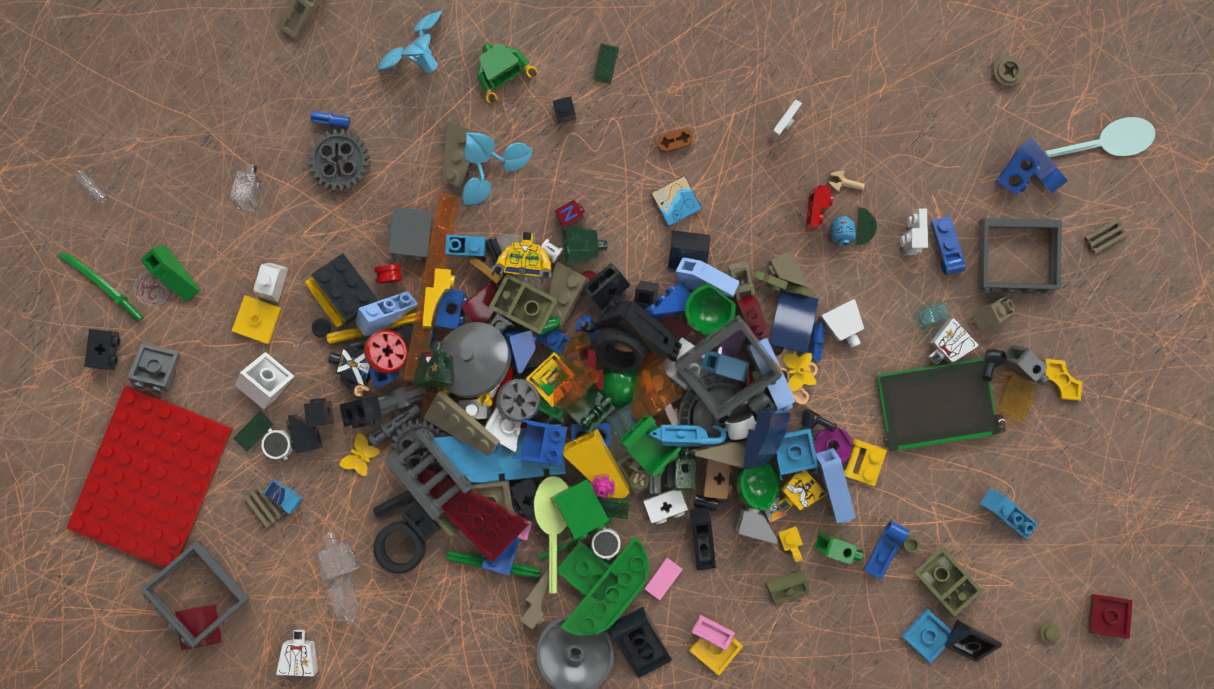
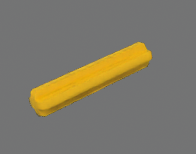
(323, 303)

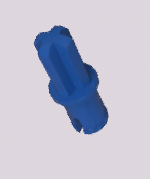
(330, 119)
(817, 341)

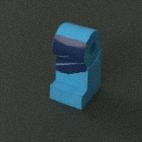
(283, 496)

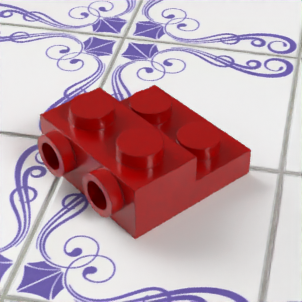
(818, 203)

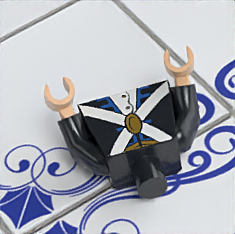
(352, 367)

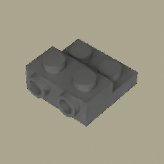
(153, 368)

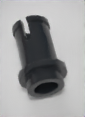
(710, 503)

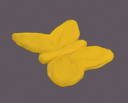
(801, 370)
(361, 456)

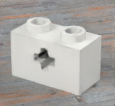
(654, 504)

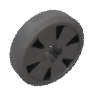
(508, 393)

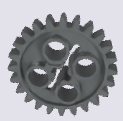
(322, 163)
(408, 433)

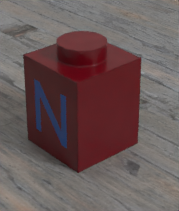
(570, 213)

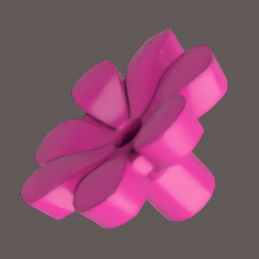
(603, 487)

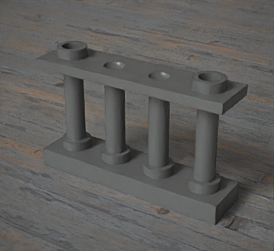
(410, 479)

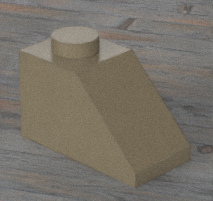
(787, 269)

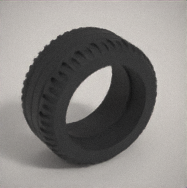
(613, 358)
(383, 559)

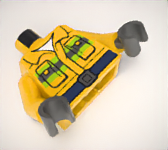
(524, 260)

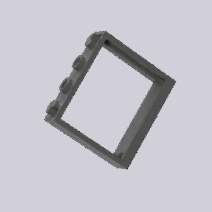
(1055, 245)
(708, 344)
(163, 610)

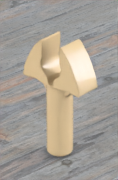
(844, 182)

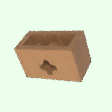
(711, 487)

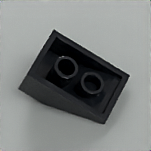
(640, 642)

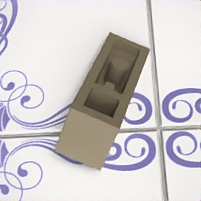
(729, 452)

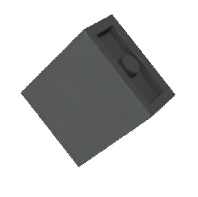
(410, 233)

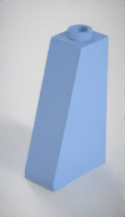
(779, 392)
(836, 486)

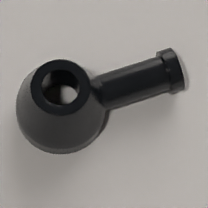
(993, 359)
(811, 419)

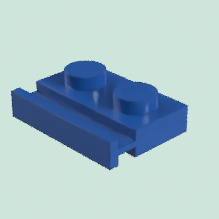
(504, 562)

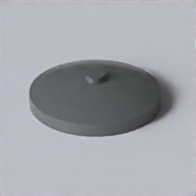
(479, 359)
(572, 659)

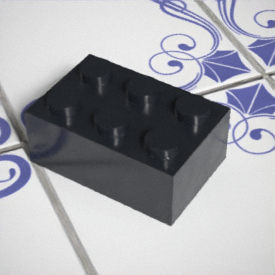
(343, 288)

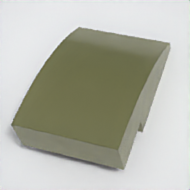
(523, 303)
(948, 582)

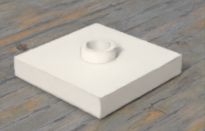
(786, 120)

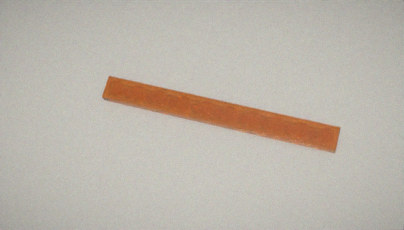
(436, 259)

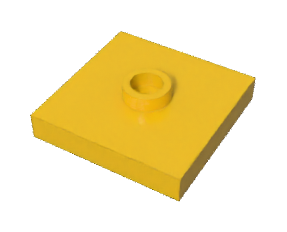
(256, 319)

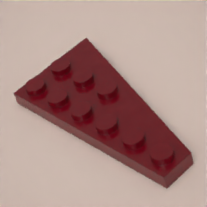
(479, 518)

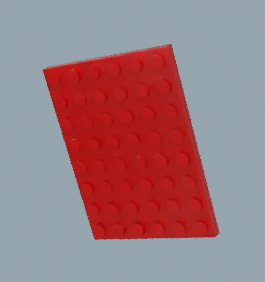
(149, 477)

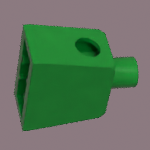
(837, 548)

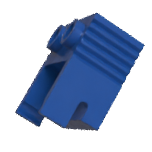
(543, 443)

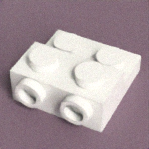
(916, 238)

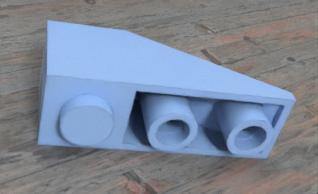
(697, 274)
(384, 312)

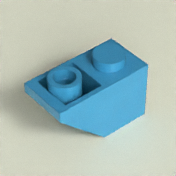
(466, 246)
(725, 365)

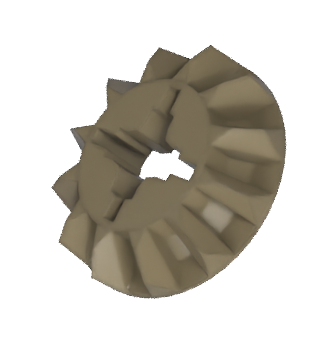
(1009, 62)

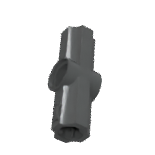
(400, 398)

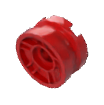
(388, 274)

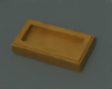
(486, 270)

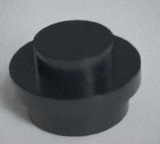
(321, 327)

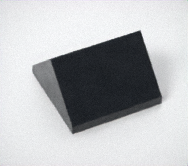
(689, 246)
(971, 642)

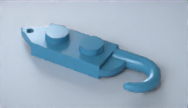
(686, 436)

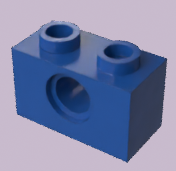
(443, 318)

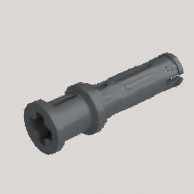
(386, 430)

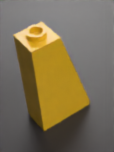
(594, 459)

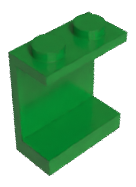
(645, 450)
(580, 509)

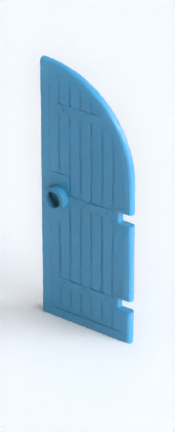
(486, 469)

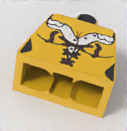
(800, 491)

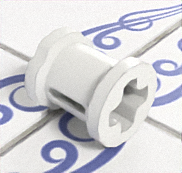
(551, 250)

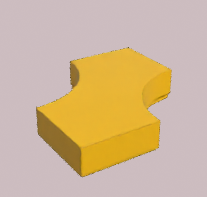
(1067, 386)

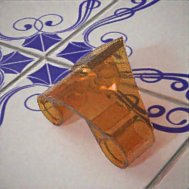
(571, 377)
(653, 388)

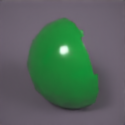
(708, 309)
(618, 386)
(757, 487)

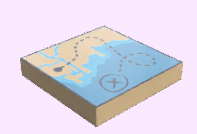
(676, 201)

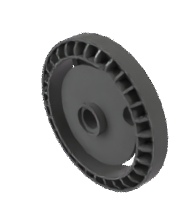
(701, 414)

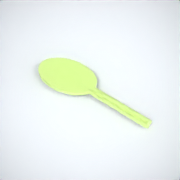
(550, 520)

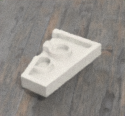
(503, 429)

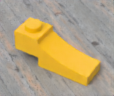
(442, 283)

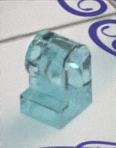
(933, 313)

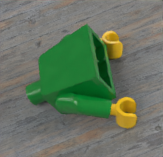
(499, 66)

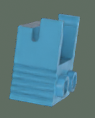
(796, 453)

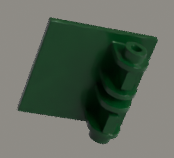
(590, 409)

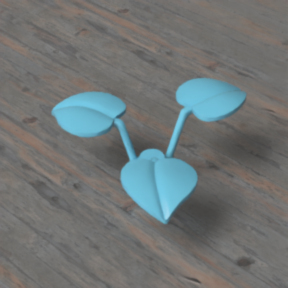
(418, 48)
(478, 150)

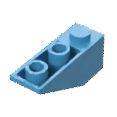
(1008, 513)

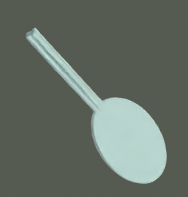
(1118, 138)

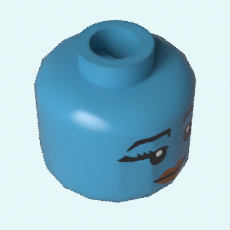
(842, 231)

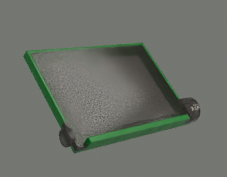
(937, 405)

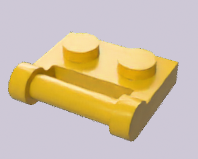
(870, 463)

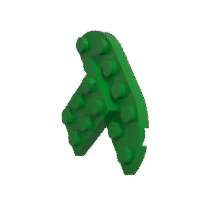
(605, 586)

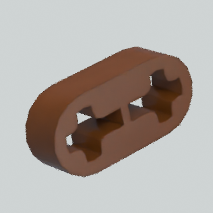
(673, 136)

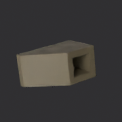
(994, 312)

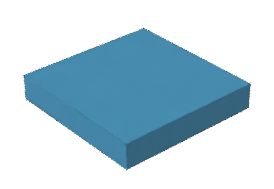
(927, 635)

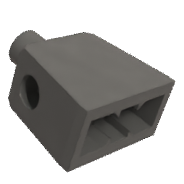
(1026, 364)

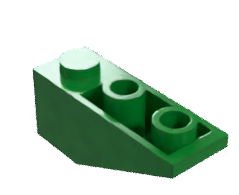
(170, 272)

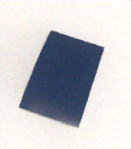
(793, 322)
(766, 437)

